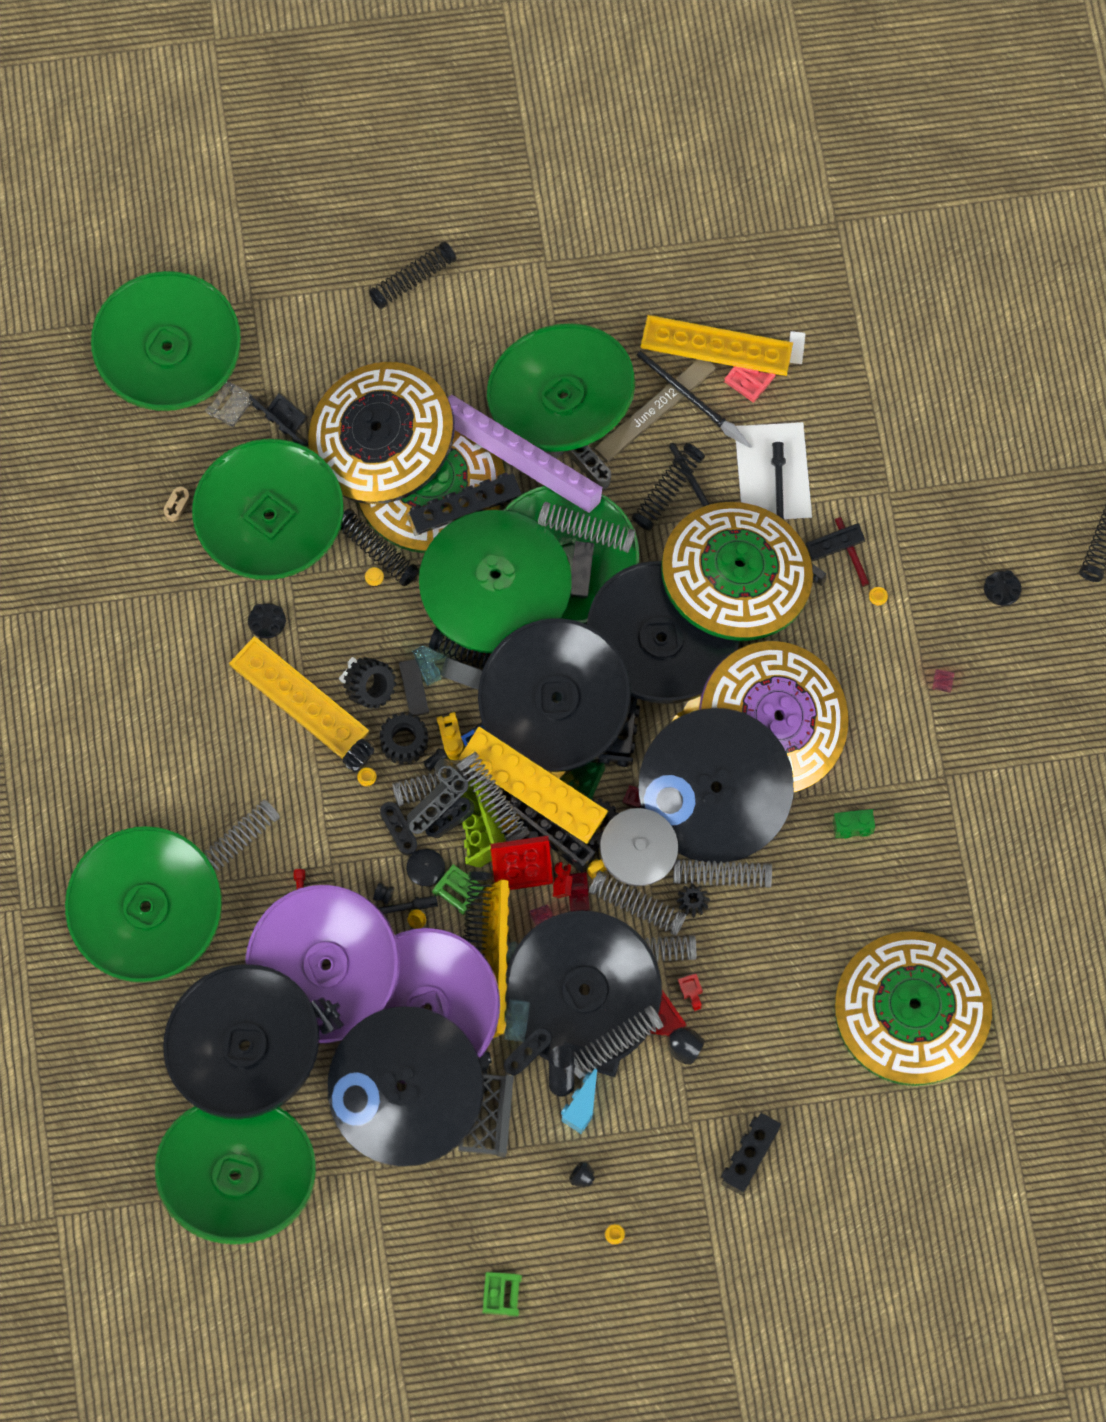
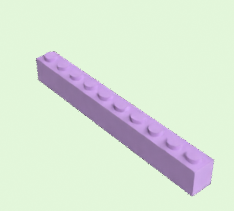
(525, 456)

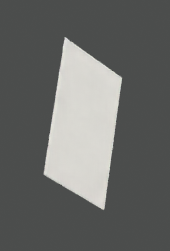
(758, 473)

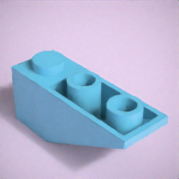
(580, 1111)

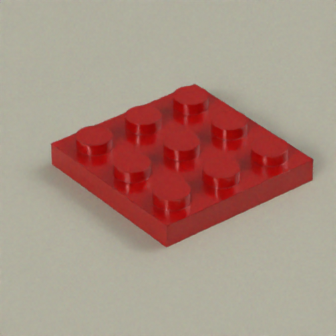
(522, 862)

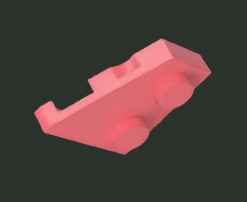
(748, 382)

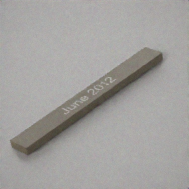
(653, 410)

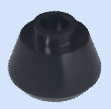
(582, 1175)

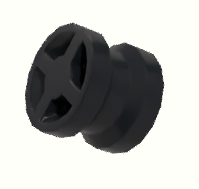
(383, 893)

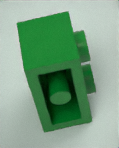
(854, 823)

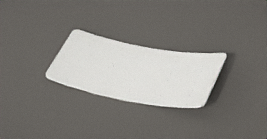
(798, 346)

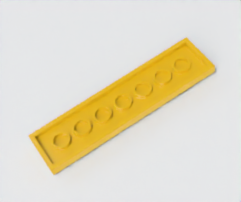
(717, 345)
(298, 697)
(535, 785)
(497, 941)

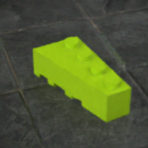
(480, 827)

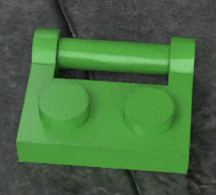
(458, 881)
(494, 1293)

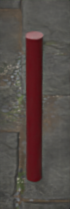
(854, 557)

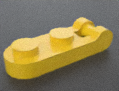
(451, 736)

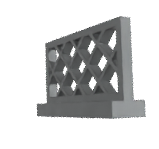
(502, 1119)

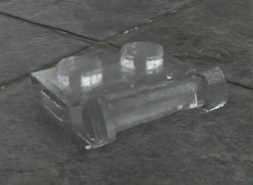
(234, 406)

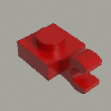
(563, 883)
(691, 988)

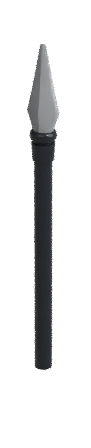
(728, 428)

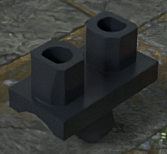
(328, 1014)

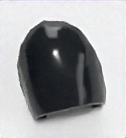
(685, 1045)

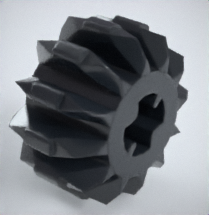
(358, 755)
(688, 894)

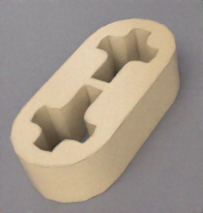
(172, 502)

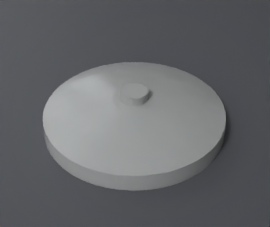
(638, 847)

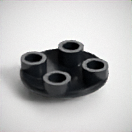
(1002, 588)
(266, 620)
(425, 867)

